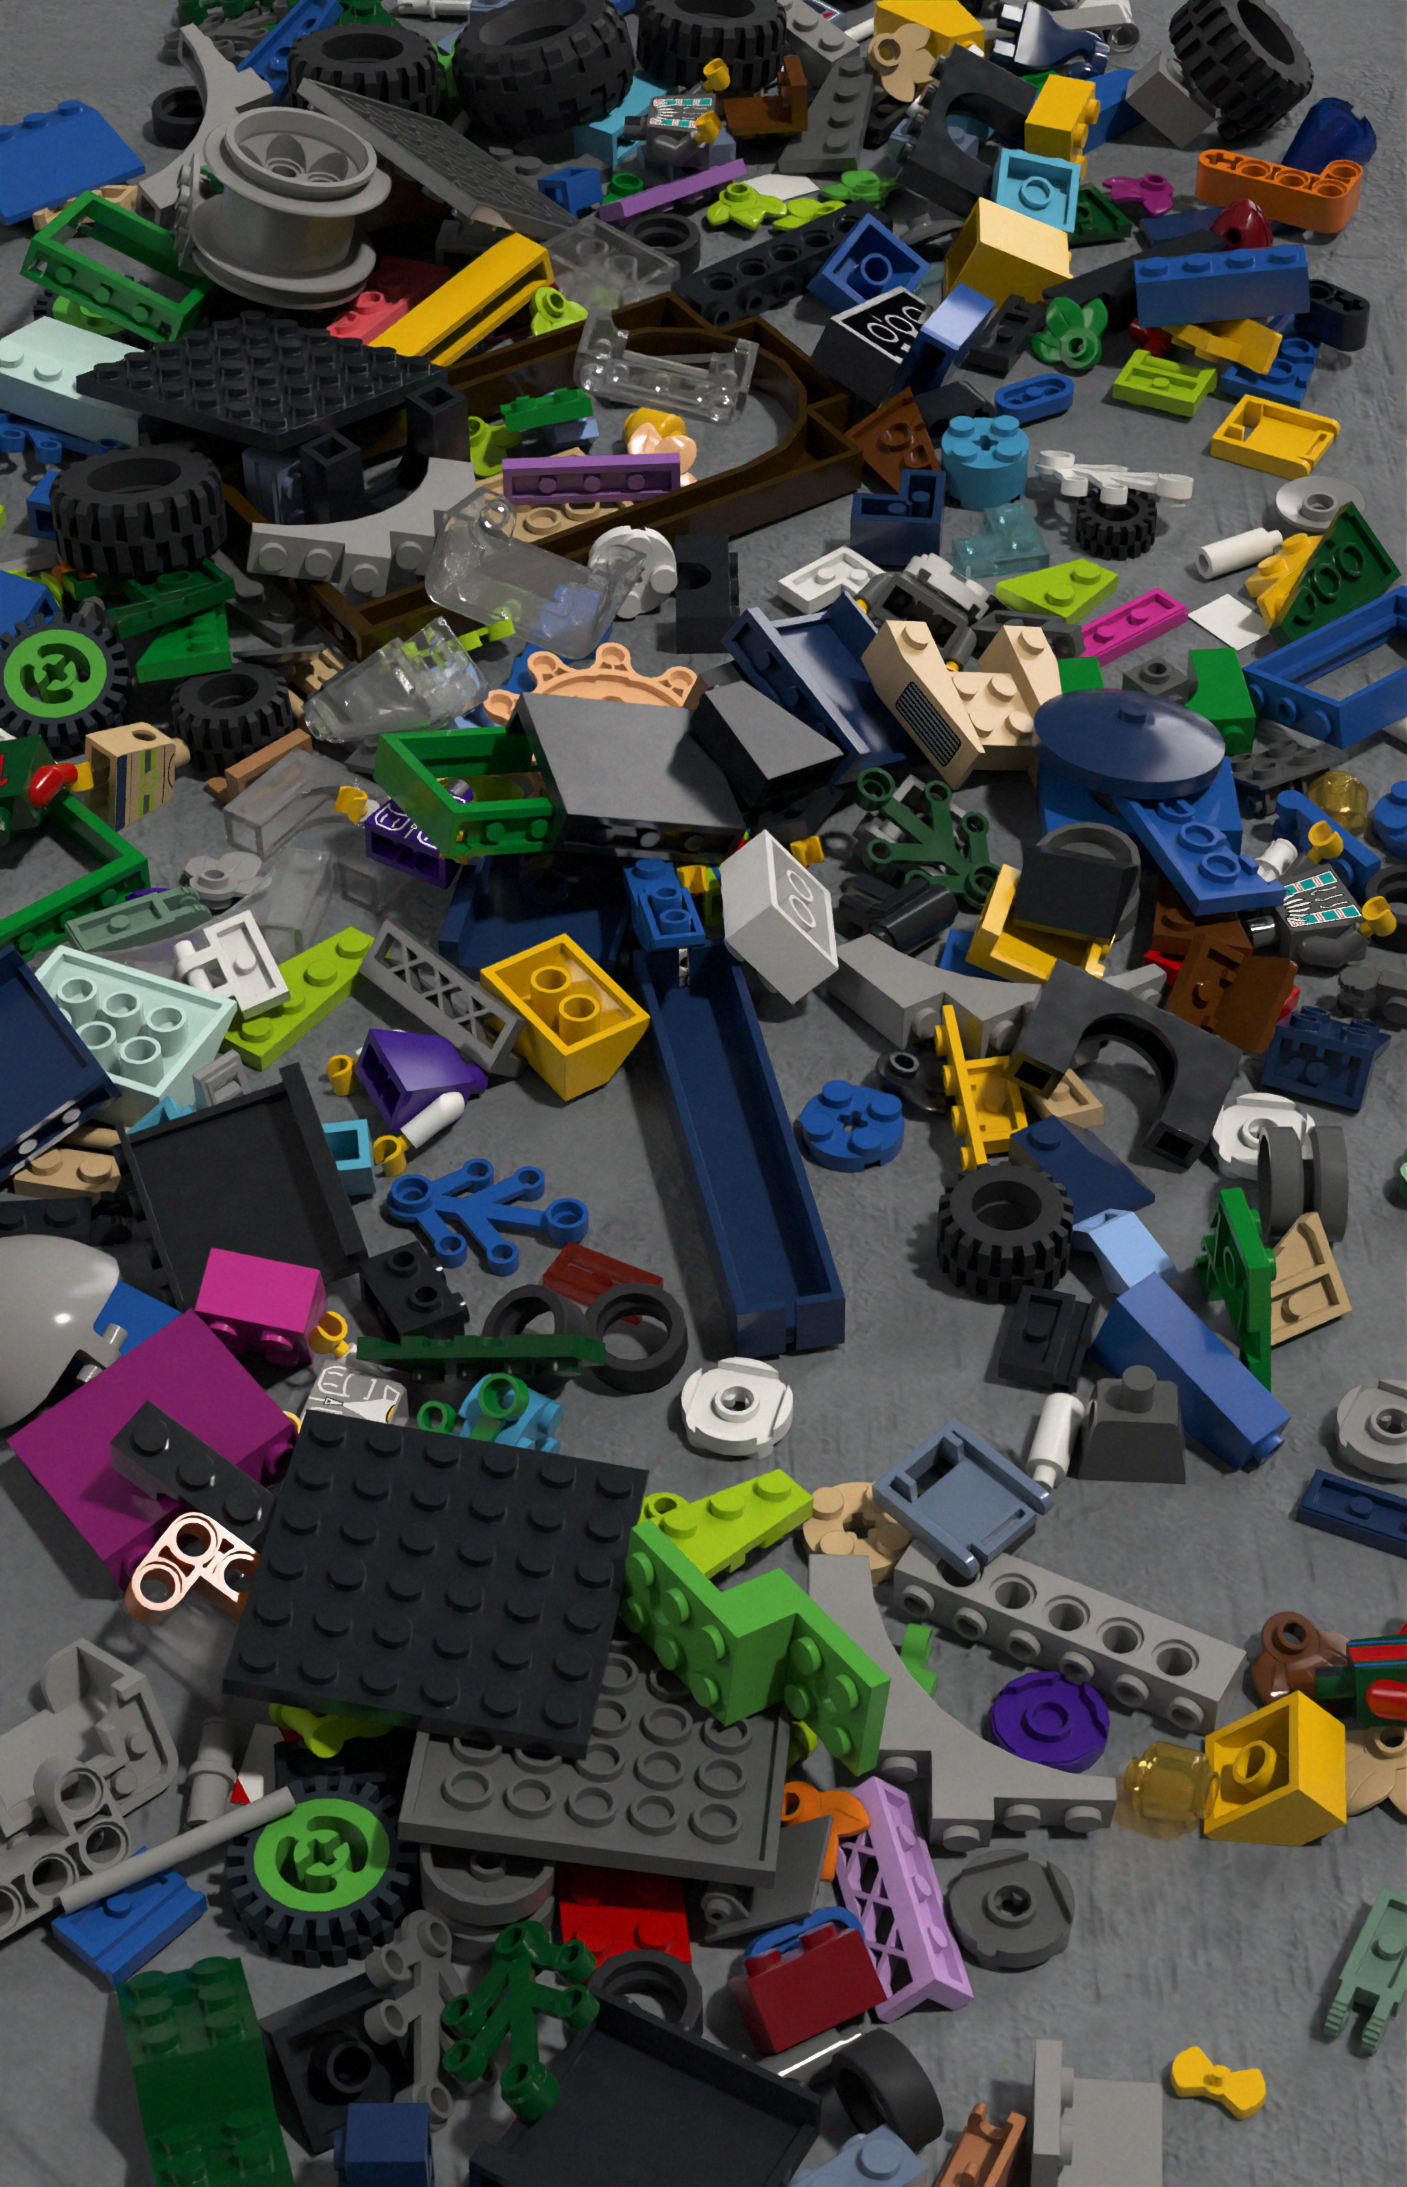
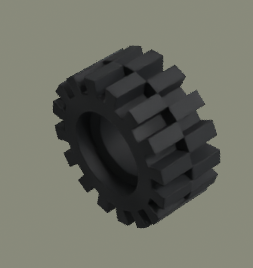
(1116, 528)

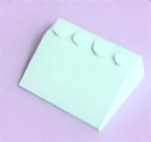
(40, 382)
(138, 1028)

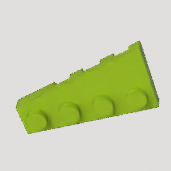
(731, 1522)

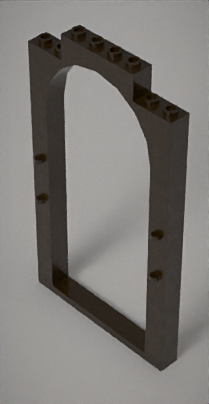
(802, 471)

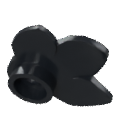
(914, 1076)

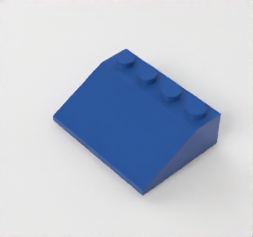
(58, 158)
(1222, 286)

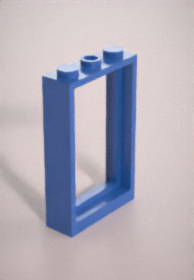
(1278, 678)

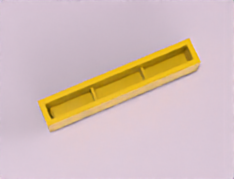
(472, 302)

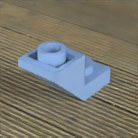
(570, 433)
(1122, 1249)

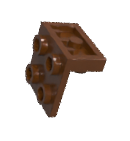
(776, 114)

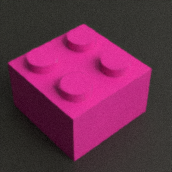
(261, 1305)

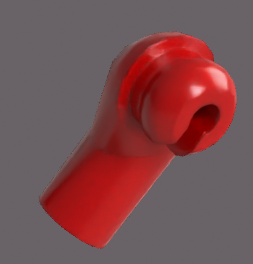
(1155, 339)

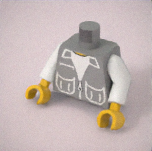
(349, 1384)

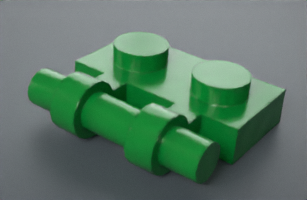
(546, 410)

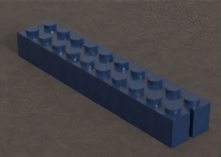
(739, 1153)

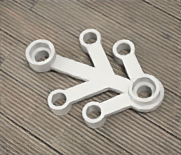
(1111, 479)

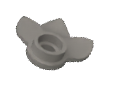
(224, 878)

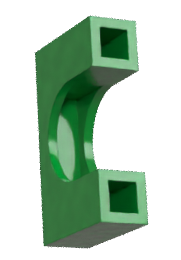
(1214, 692)

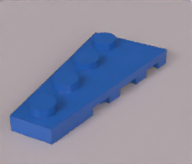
(271, 54)
(1289, 371)
(1196, 858)

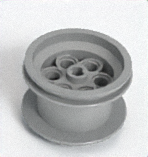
(289, 208)

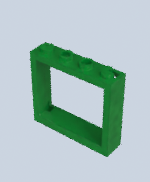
(106, 290)
(408, 772)
(42, 923)

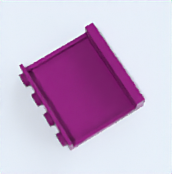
(193, 1382)

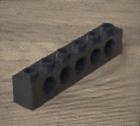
(771, 270)

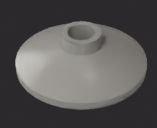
(1314, 501)

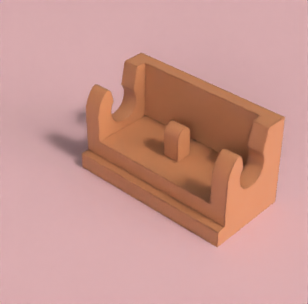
(986, 2153)

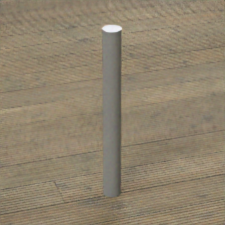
(176, 1850)

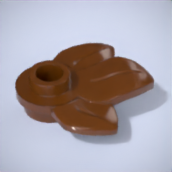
(1290, 1666)

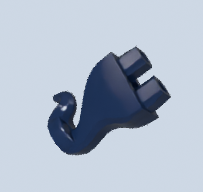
(1044, 44)

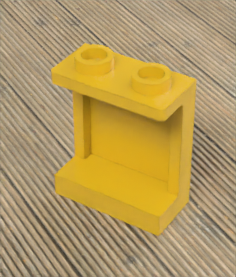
(1022, 952)

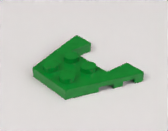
(1241, 1275)

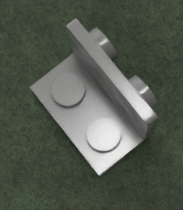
(1092, 2127)

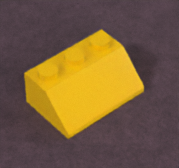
(574, 1013)

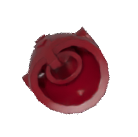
(1244, 224)

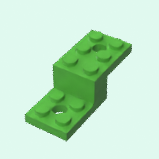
(754, 1648)

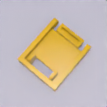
(1283, 441)

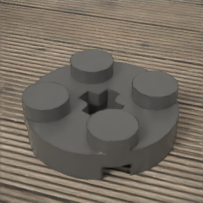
(1011, 1940)

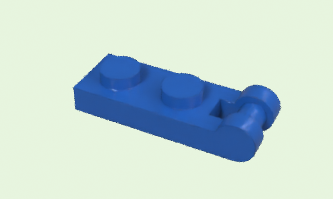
(1296, 818)

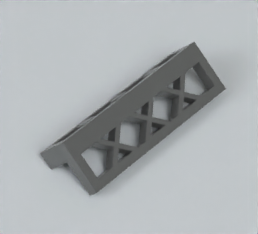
(435, 1005)

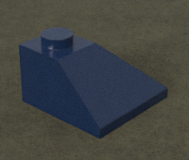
(1083, 1166)

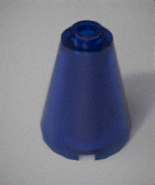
(1329, 135)

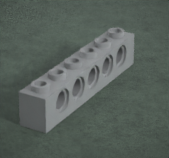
(1077, 1633)

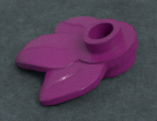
(1150, 191)

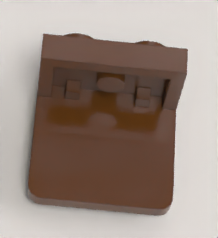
(1232, 993)

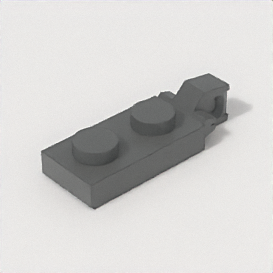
(1063, 638)

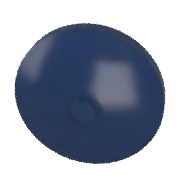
(1127, 743)

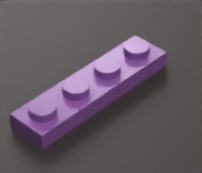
(660, 197)
(590, 478)

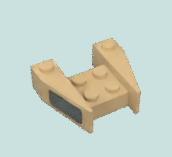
(965, 716)

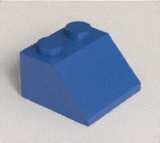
(866, 266)

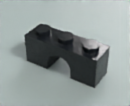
(705, 592)
(172, 1461)

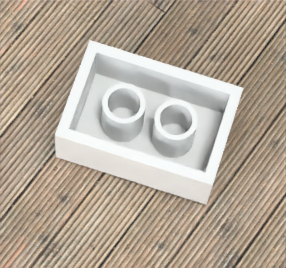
(777, 918)

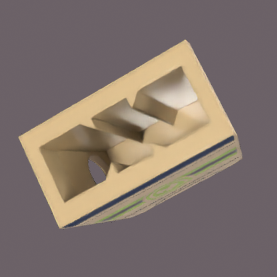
(131, 772)

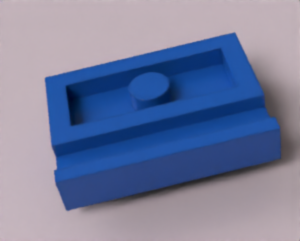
(130, 1924)

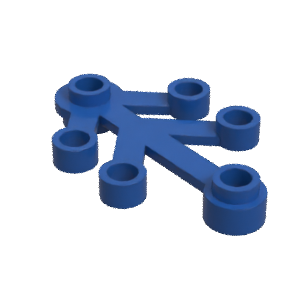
(46, 439)
(423, 1202)

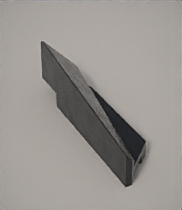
(1116, 282)

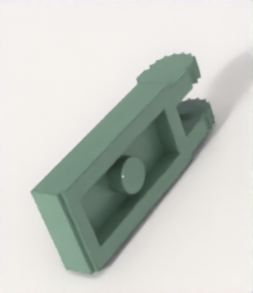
(138, 921)
(1374, 1971)

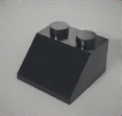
(329, 2060)

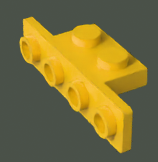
(1232, 339)
(1279, 574)
(986, 1103)

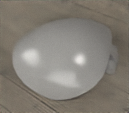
(47, 1316)

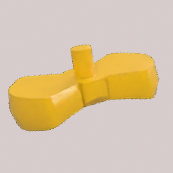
(1238, 2091)

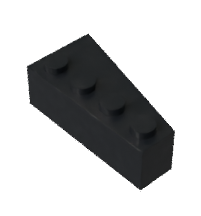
(871, 342)

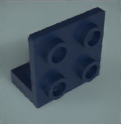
(1324, 1056)

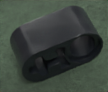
(1334, 317)
(950, 401)

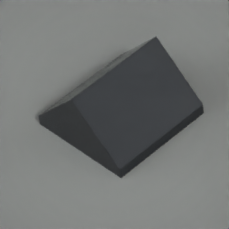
(1073, 893)

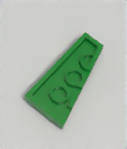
(188, 647)

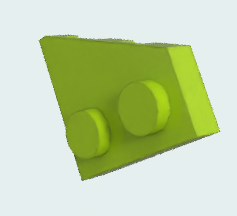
(1060, 590)

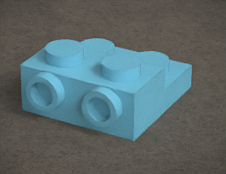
(1037, 187)

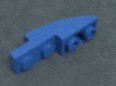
(660, 908)

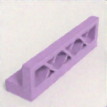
(913, 1896)

